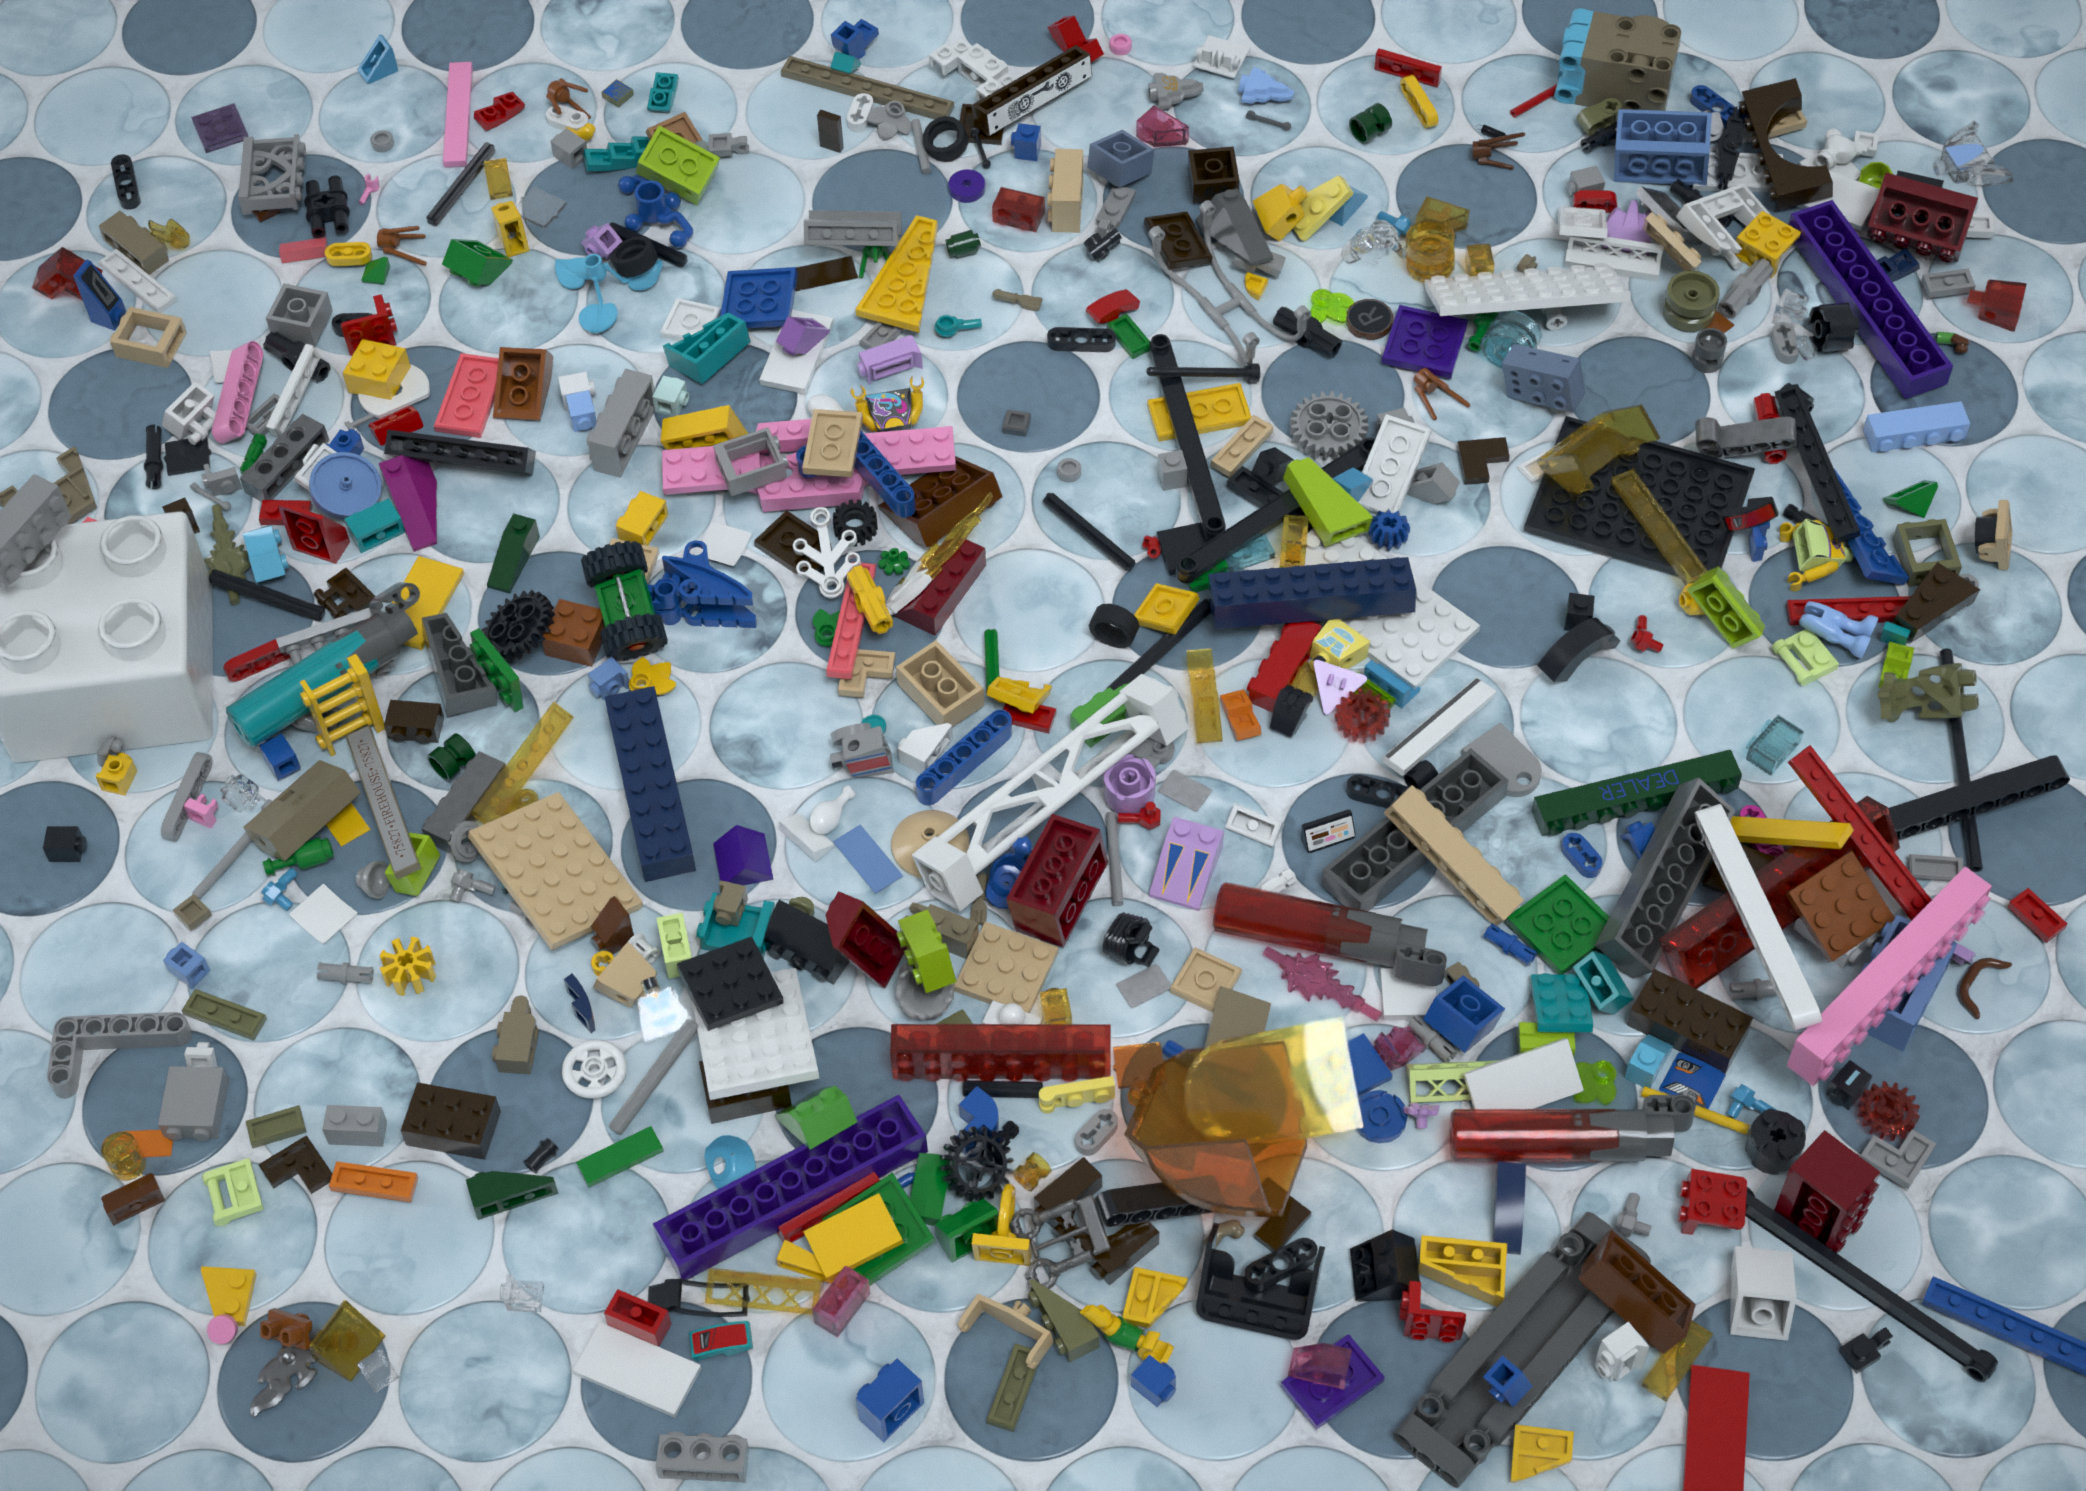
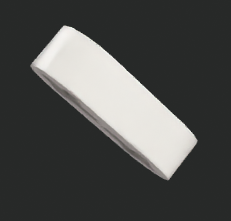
(855, 112)

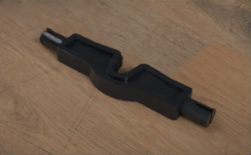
(1728, 157)

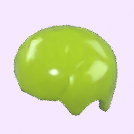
(1874, 173)

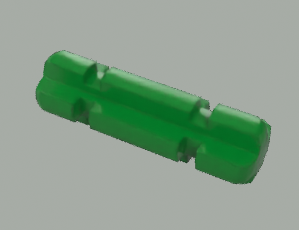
(254, 451)

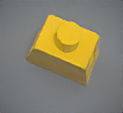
(1280, 209)
(507, 220)

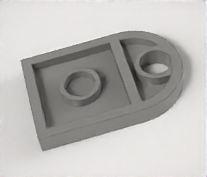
(1509, 758)

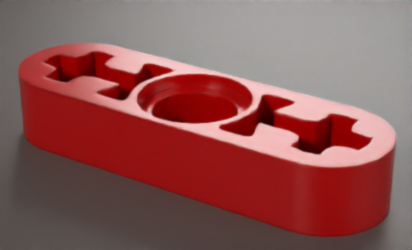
(246, 664)

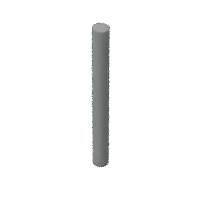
(1114, 858)

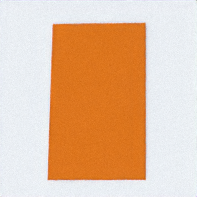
(153, 1143)

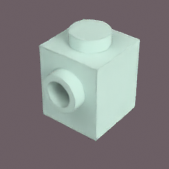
(670, 396)

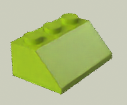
(1726, 608)

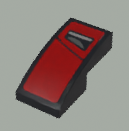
(1756, 513)

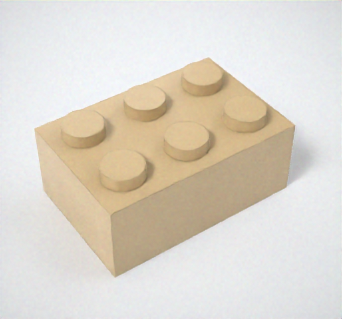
(1066, 190)
(940, 685)

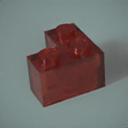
(57, 274)

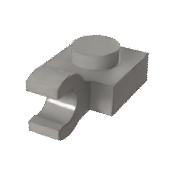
(724, 144)

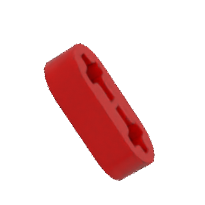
(1595, 200)

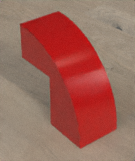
(1068, 34)

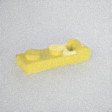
(1076, 1093)

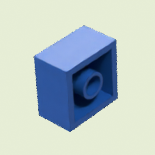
(1463, 1014)
(889, 1399)

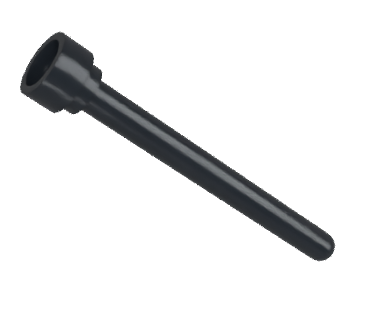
(1250, 372)

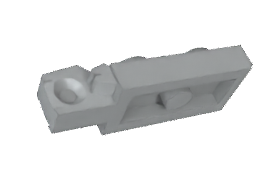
(1115, 209)

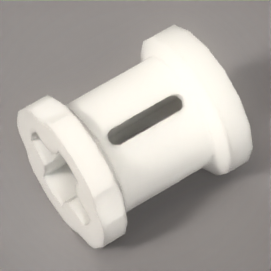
(1555, 318)
(648, 950)

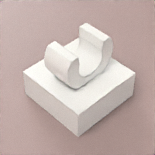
(200, 1056)

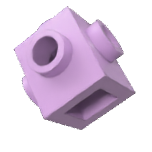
(601, 240)

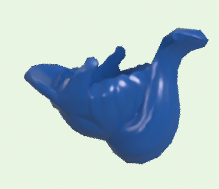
(1006, 870)

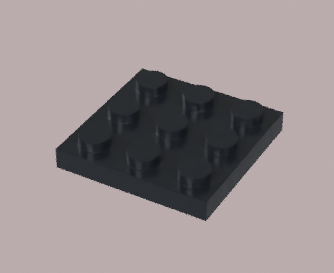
(730, 983)

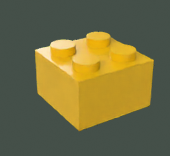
(376, 369)

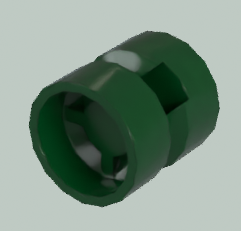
(1370, 123)
(448, 759)

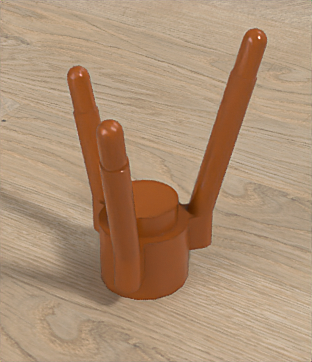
(560, 93)
(390, 238)
(1428, 382)

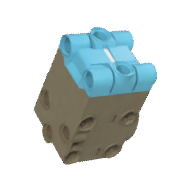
(1617, 60)

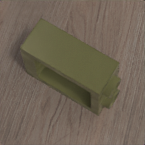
(1922, 530)

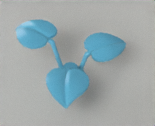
(575, 271)

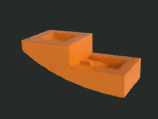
(1240, 714)

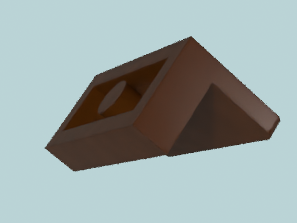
(132, 1199)

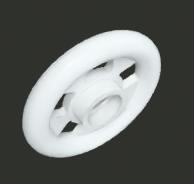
(595, 1089)

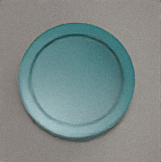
(875, 721)

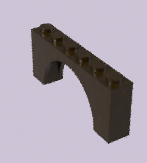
(1788, 182)

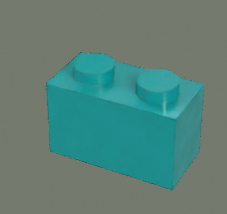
(374, 525)
(1603, 983)

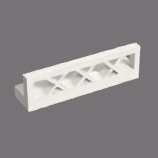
(1632, 264)

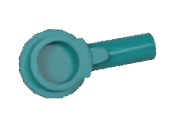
(949, 325)

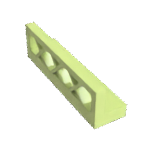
(1441, 1072)

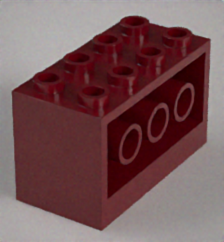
(1926, 203)
(1057, 880)
(1828, 1191)

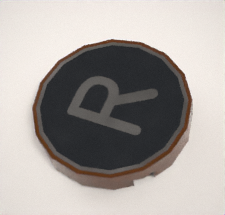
(1369, 319)

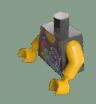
(890, 409)

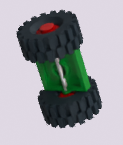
(624, 600)

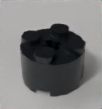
(1833, 327)
(1775, 1141)

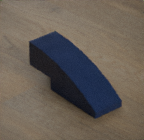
(1509, 1205)

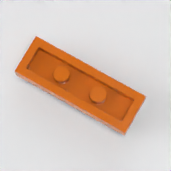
(373, 1181)

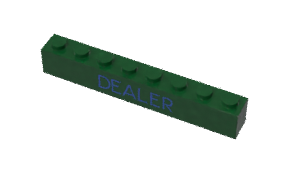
(1631, 793)

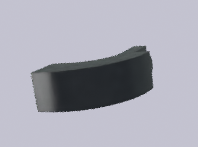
(1575, 647)

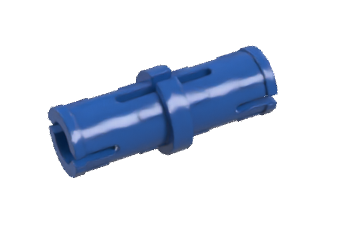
(1510, 944)

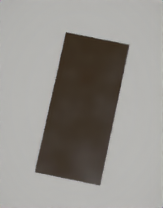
(825, 273)

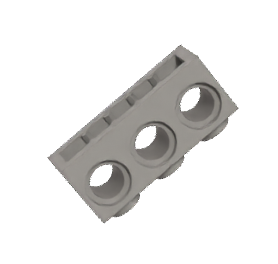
(712, 1468)

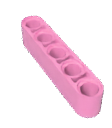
(237, 392)

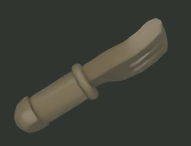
(1027, 302)
(979, 908)

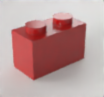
(638, 1317)

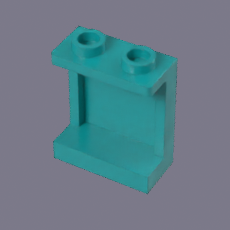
(752, 923)

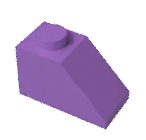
(801, 335)

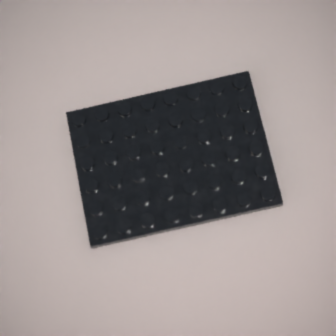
(1683, 482)

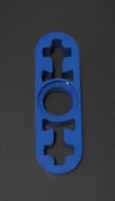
(1705, 98)

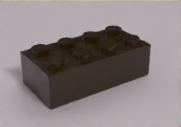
(1690, 1020)

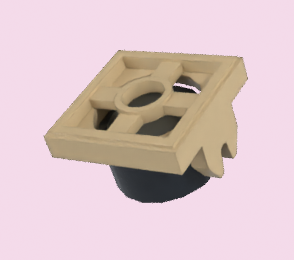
(1994, 535)

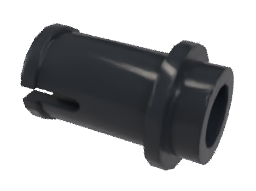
(541, 1155)

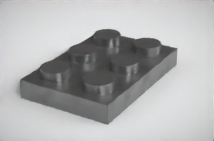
(1662, 204)

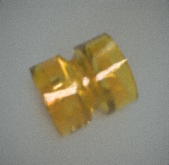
(123, 1156)

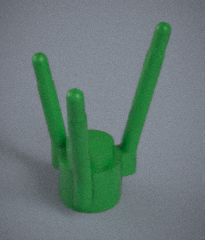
(873, 252)

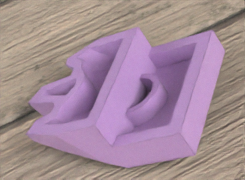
(1628, 225)

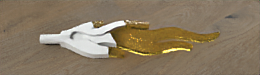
(930, 562)

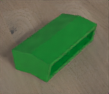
(928, 1187)

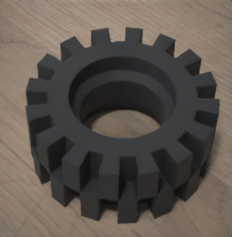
(855, 511)

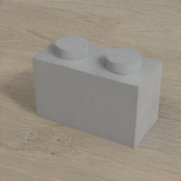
(354, 1125)

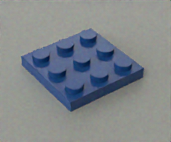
(760, 296)

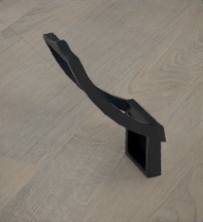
(668, 1296)

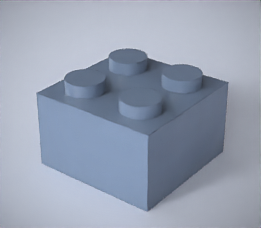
(1120, 158)

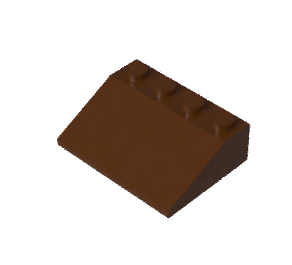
(944, 501)

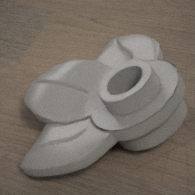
(889, 122)
(1154, 752)

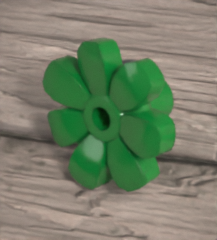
(894, 561)

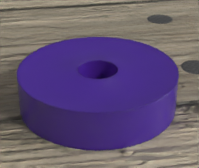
(966, 186)

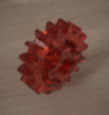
(1375, 716)
(1888, 1111)

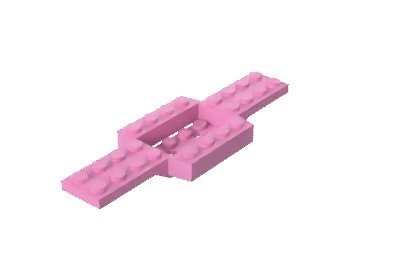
(906, 450)

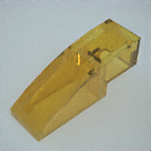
(1294, 541)

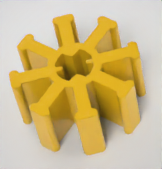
(407, 966)

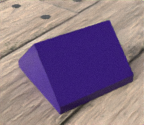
(743, 856)

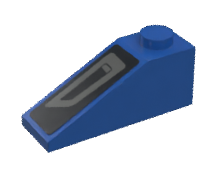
(99, 297)

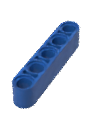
(960, 767)

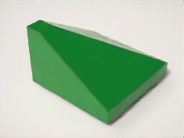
(376, 271)

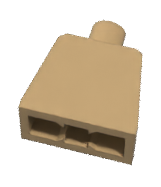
(624, 975)

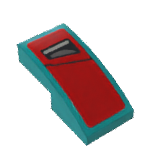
(721, 1338)

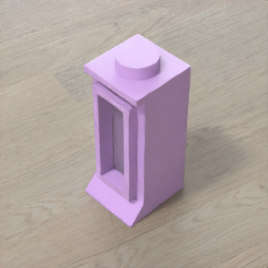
(889, 358)

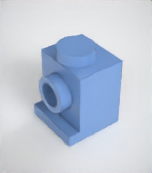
(607, 679)
(186, 964)

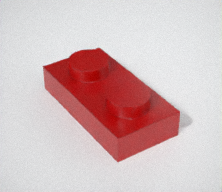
(271, 514)
(2037, 915)

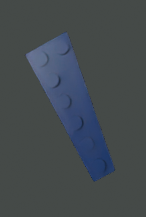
(1870, 549)

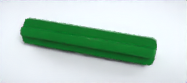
(991, 655)

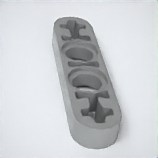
(189, 788)

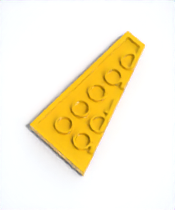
(901, 285)

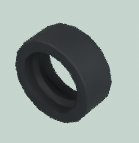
(952, 151)
(634, 256)
(1118, 616)

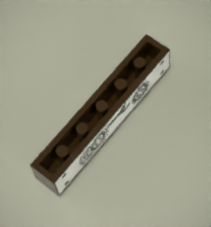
(1032, 90)

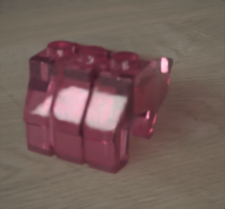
(1398, 1047)

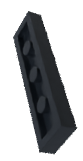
(1256, 489)

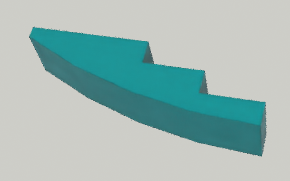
(616, 156)

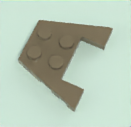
(72, 486)

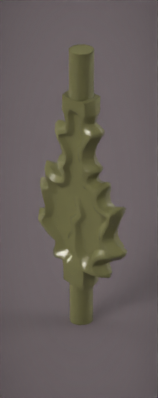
(226, 556)

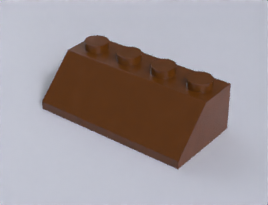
(1637, 1292)

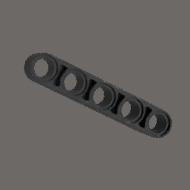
(1142, 1205)

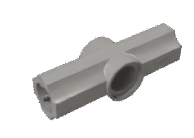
(1745, 288)

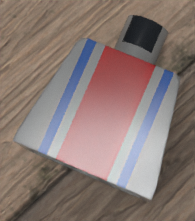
(865, 754)

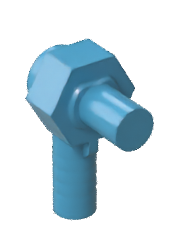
(1401, 224)
(274, 891)
(1744, 1097)

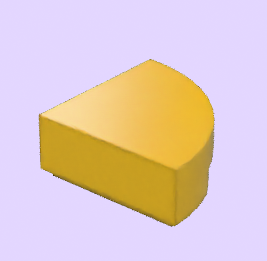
(1255, 285)

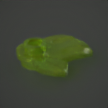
(1331, 306)
(1594, 1085)

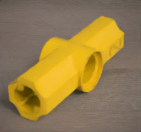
(869, 599)

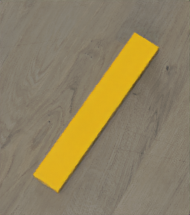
(1791, 832)

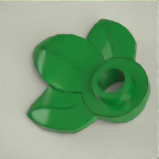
(825, 625)

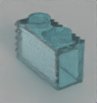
(1774, 744)

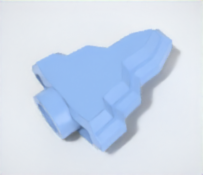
(1262, 88)

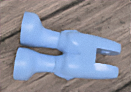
(1829, 625)

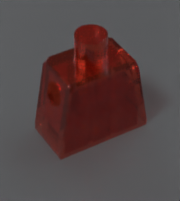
(1999, 303)

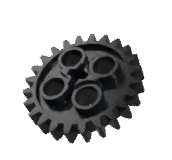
(519, 624)

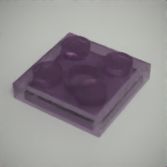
(219, 128)

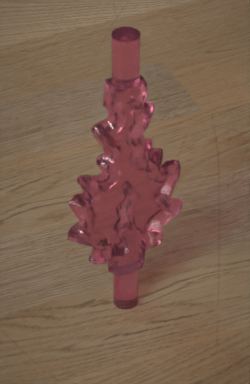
(1315, 978)

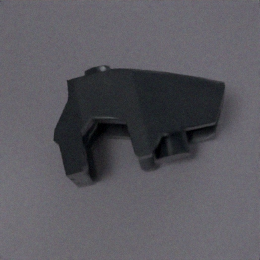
(1290, 710)

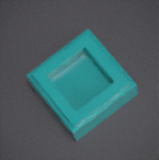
(1895, 634)

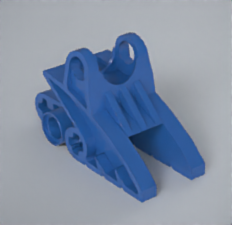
(706, 590)

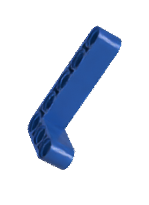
(879, 475)

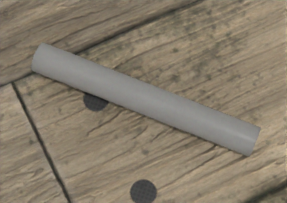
(921, 149)

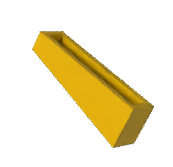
(800, 1261)

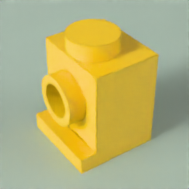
(117, 774)

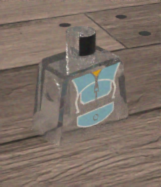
(659, 1011)

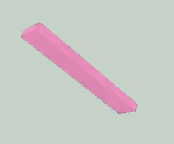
(458, 114)

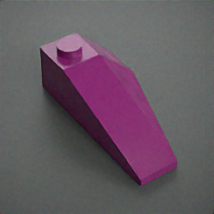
(414, 497)

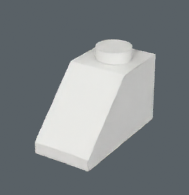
(924, 746)

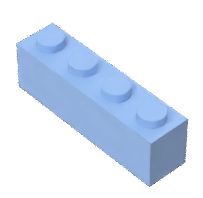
(1916, 427)

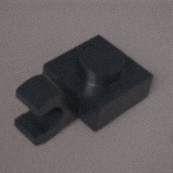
(1863, 1351)

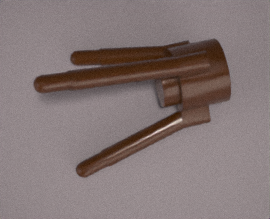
(1482, 149)

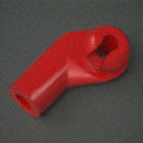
(1152, 545)

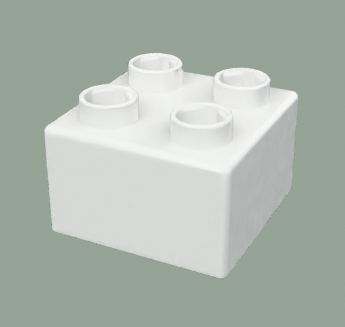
(108, 641)

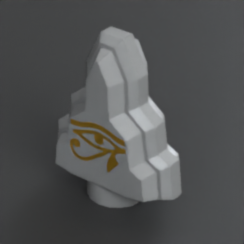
(1172, 90)

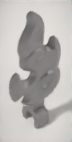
(278, 1373)

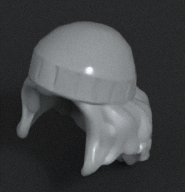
(916, 1001)

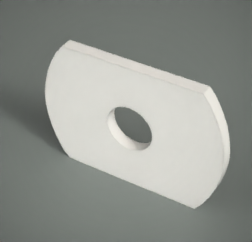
(414, 389)

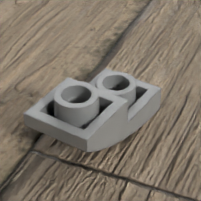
(1271, 267)

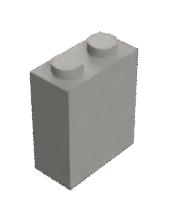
(193, 1103)

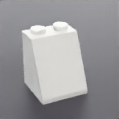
(1762, 1293)

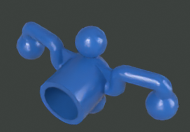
(655, 207)

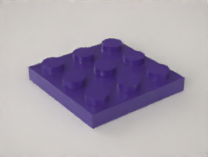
(1425, 341)

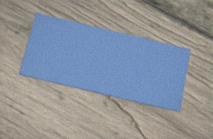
(867, 858)

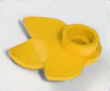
(651, 675)

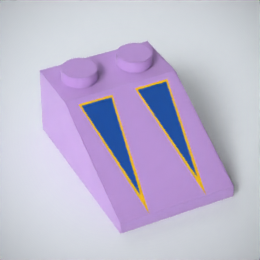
(1186, 863)

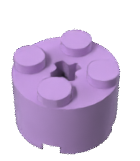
(1129, 785)

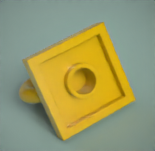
(1002, 1244)

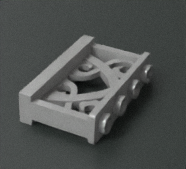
(266, 150)

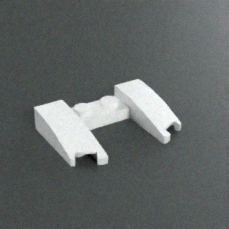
(1702, 215)

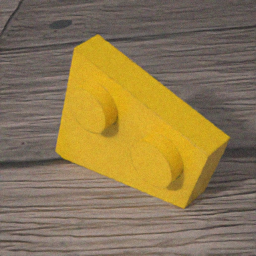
(229, 1291)
(1151, 1295)

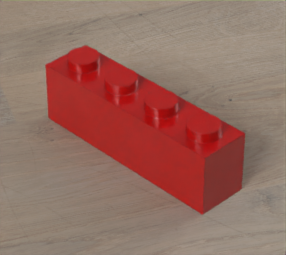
(1283, 663)

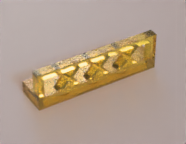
(763, 1279)

